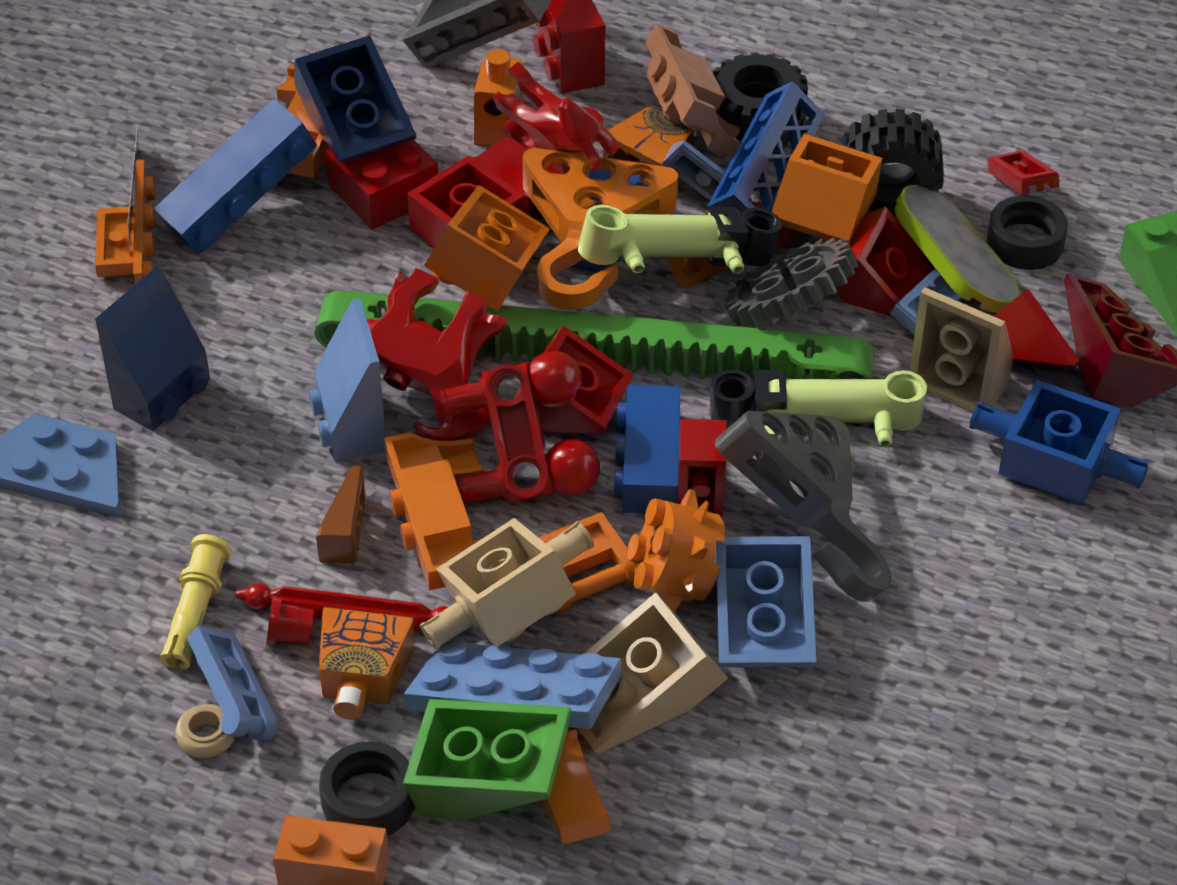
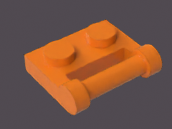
(607, 547)

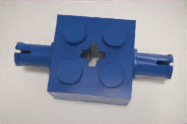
(1059, 442)

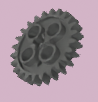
(815, 271)

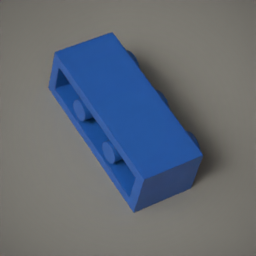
(648, 446)

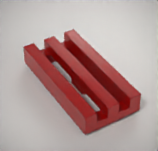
(1028, 172)

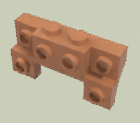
(688, 90)

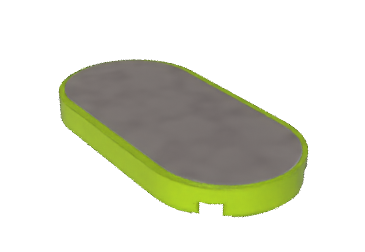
(955, 248)

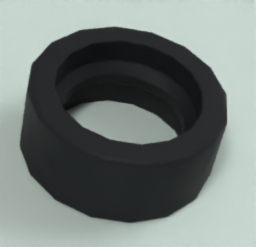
(1027, 253)
(360, 759)

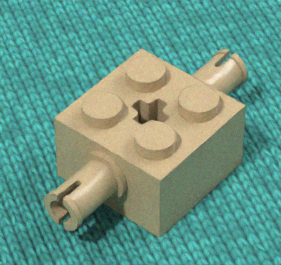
(506, 583)

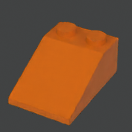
(486, 247)

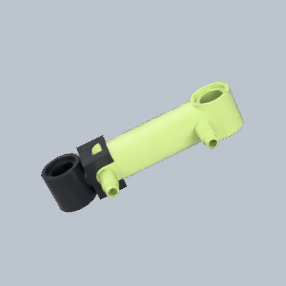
(718, 235)
(886, 402)

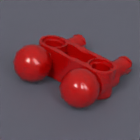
(567, 467)

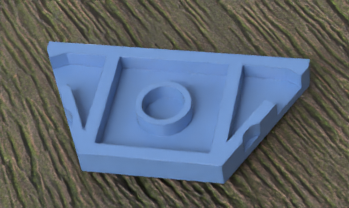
(62, 463)

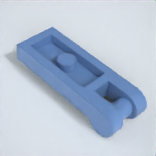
(233, 685)

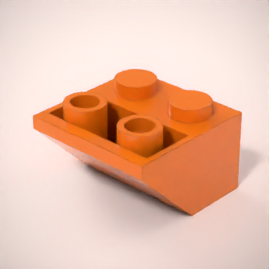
(827, 189)

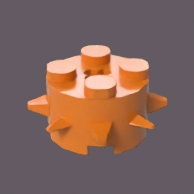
(677, 550)

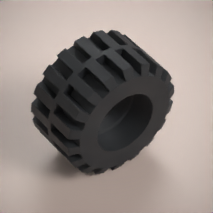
(748, 81)
(899, 140)

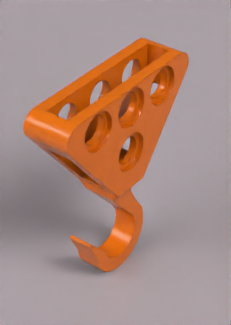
(564, 205)

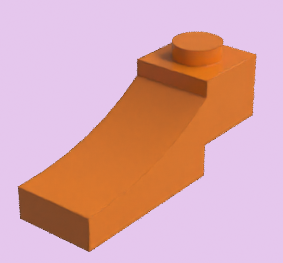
(574, 800)

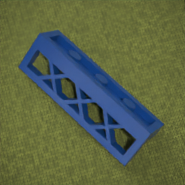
(763, 145)

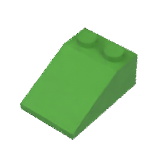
(1151, 260)
(484, 756)

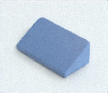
(694, 168)

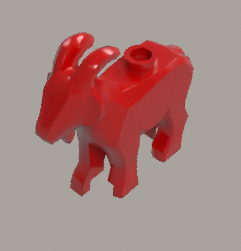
(556, 124)
(433, 360)

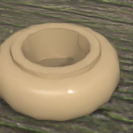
(202, 746)

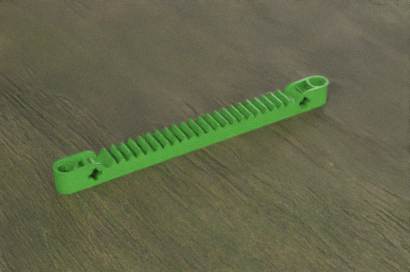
(638, 340)

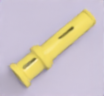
(199, 584)

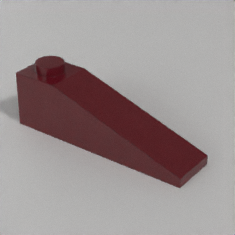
(1114, 350)

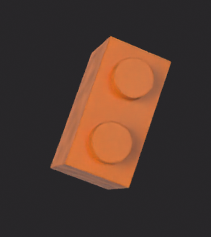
(330, 853)

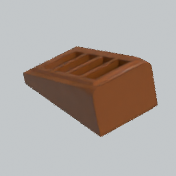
(342, 525)

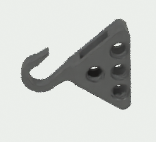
(821, 468)

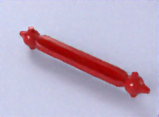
(260, 596)

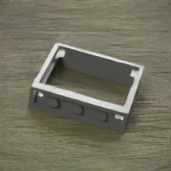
(454, 27)

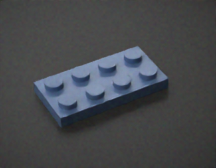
(517, 677)

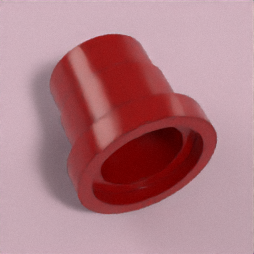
(289, 624)

